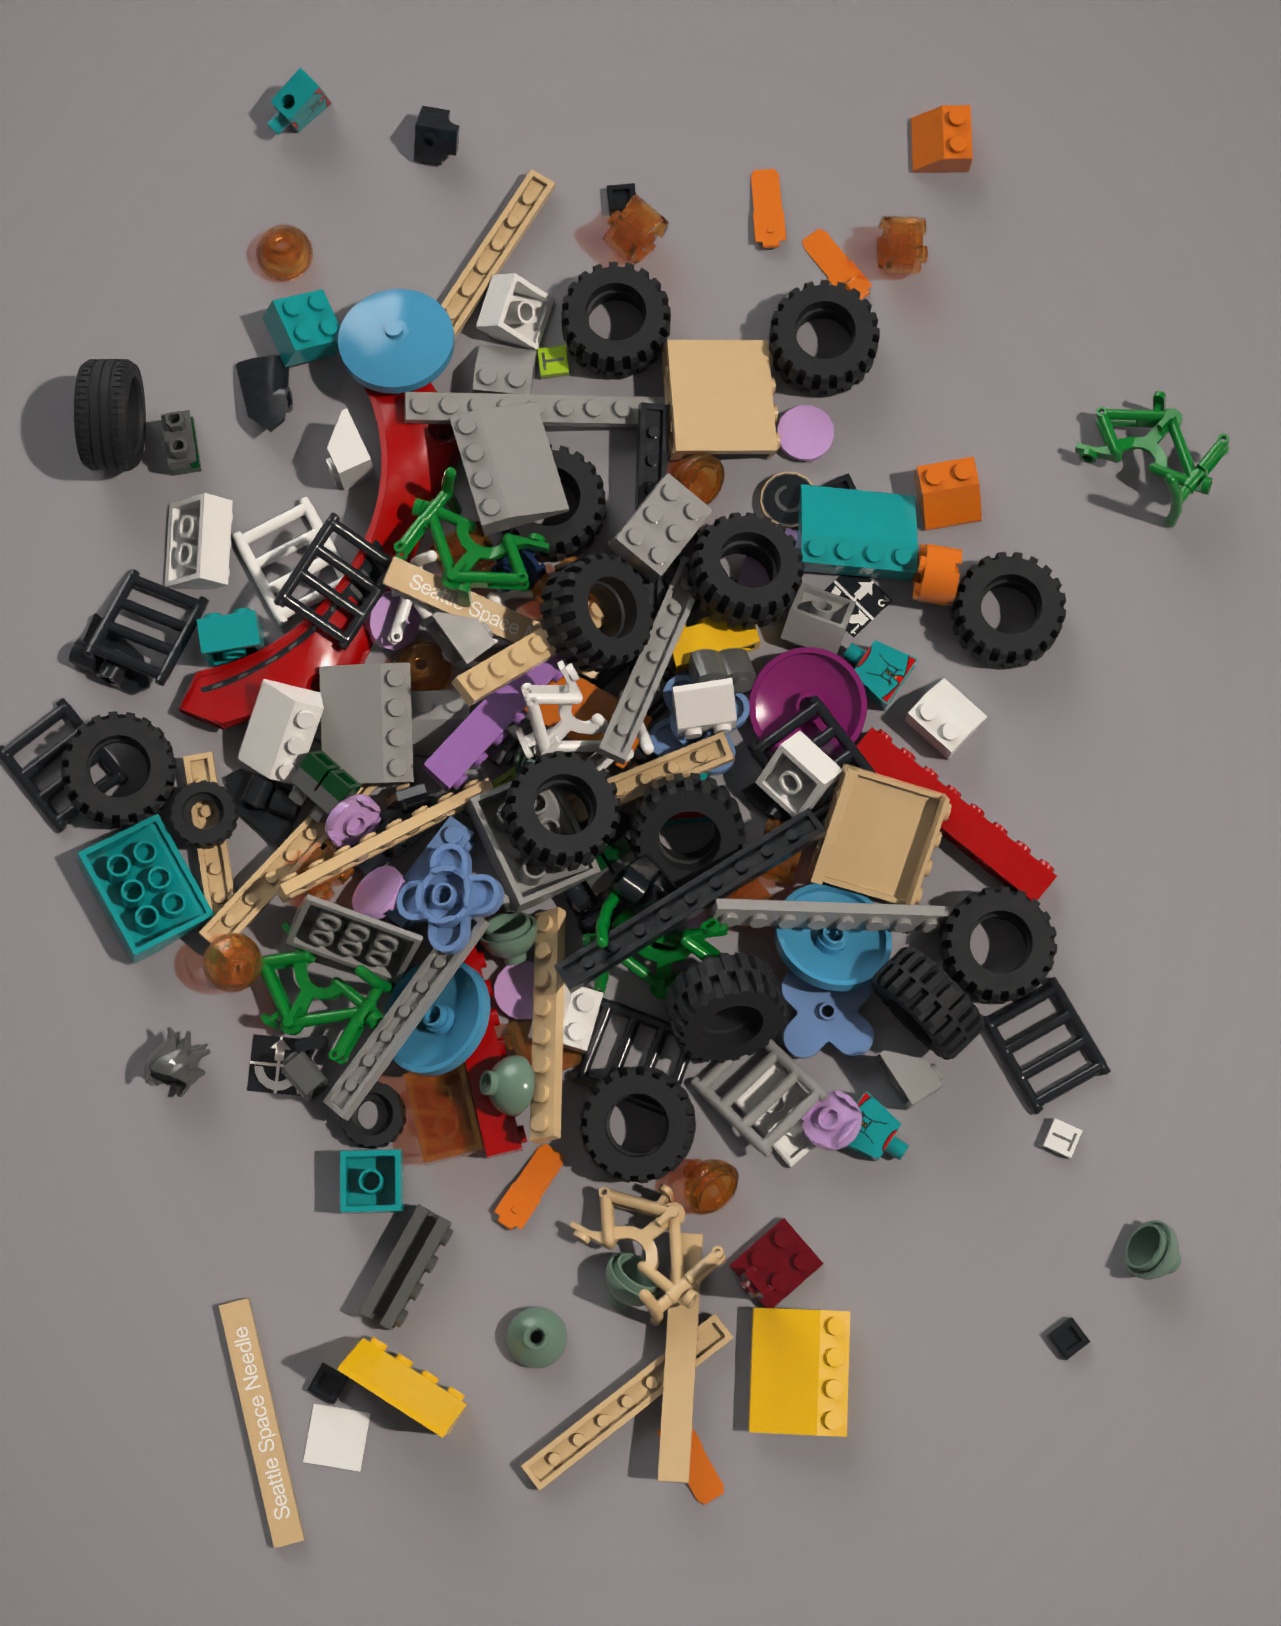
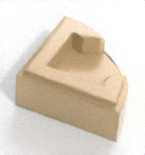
(391, 799)

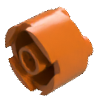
(936, 574)

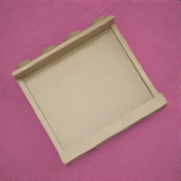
(719, 397)
(879, 836)

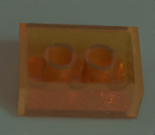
(444, 1115)

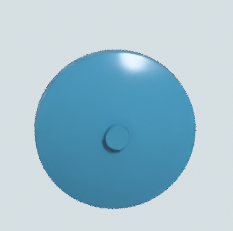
(396, 341)
(831, 956)
(450, 1026)

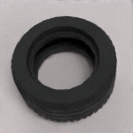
(109, 414)

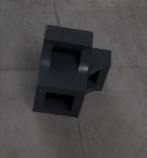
(435, 135)

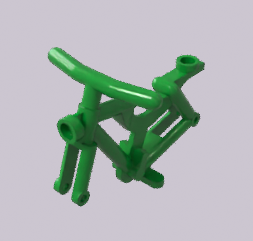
(1162, 422)
(459, 576)
(691, 942)
(294, 1017)

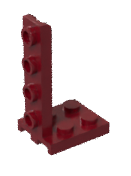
(775, 1265)

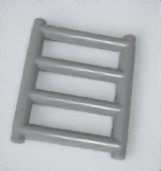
(744, 1124)

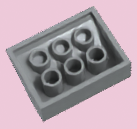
(509, 466)
(368, 720)
(522, 880)
(352, 938)

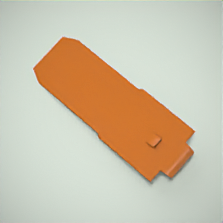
(768, 212)
(835, 262)
(529, 1187)
(703, 1478)

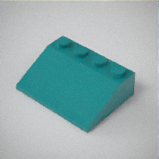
(857, 532)
(144, 887)

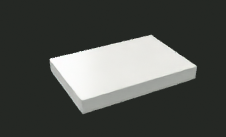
(794, 1143)

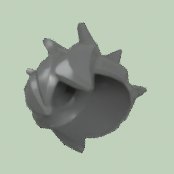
(176, 1062)

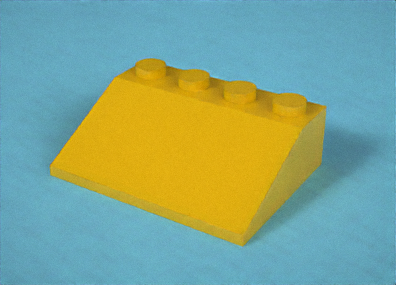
(799, 1372)
(403, 1386)

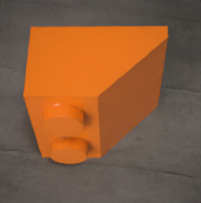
(942, 140)
(948, 493)

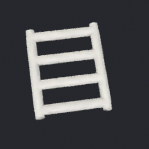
(256, 564)

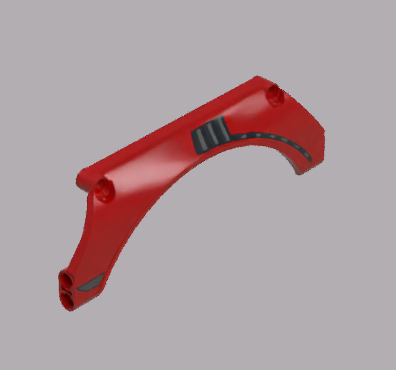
(410, 469)

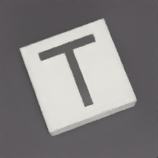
(1062, 1138)

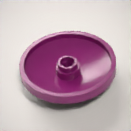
(790, 683)

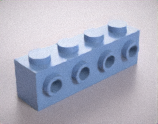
(450, 832)

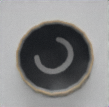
(781, 498)

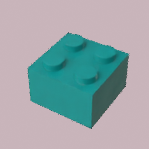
(303, 327)
(230, 636)
(371, 1181)

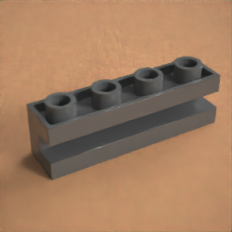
(405, 1268)

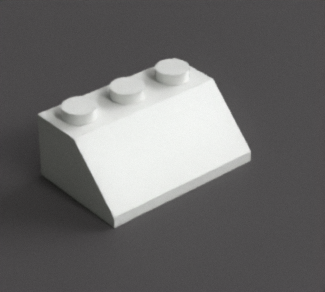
(198, 542)
(280, 729)

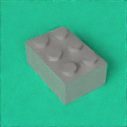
(660, 528)

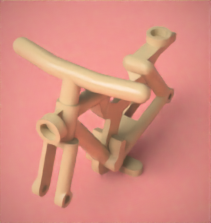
(667, 1216)

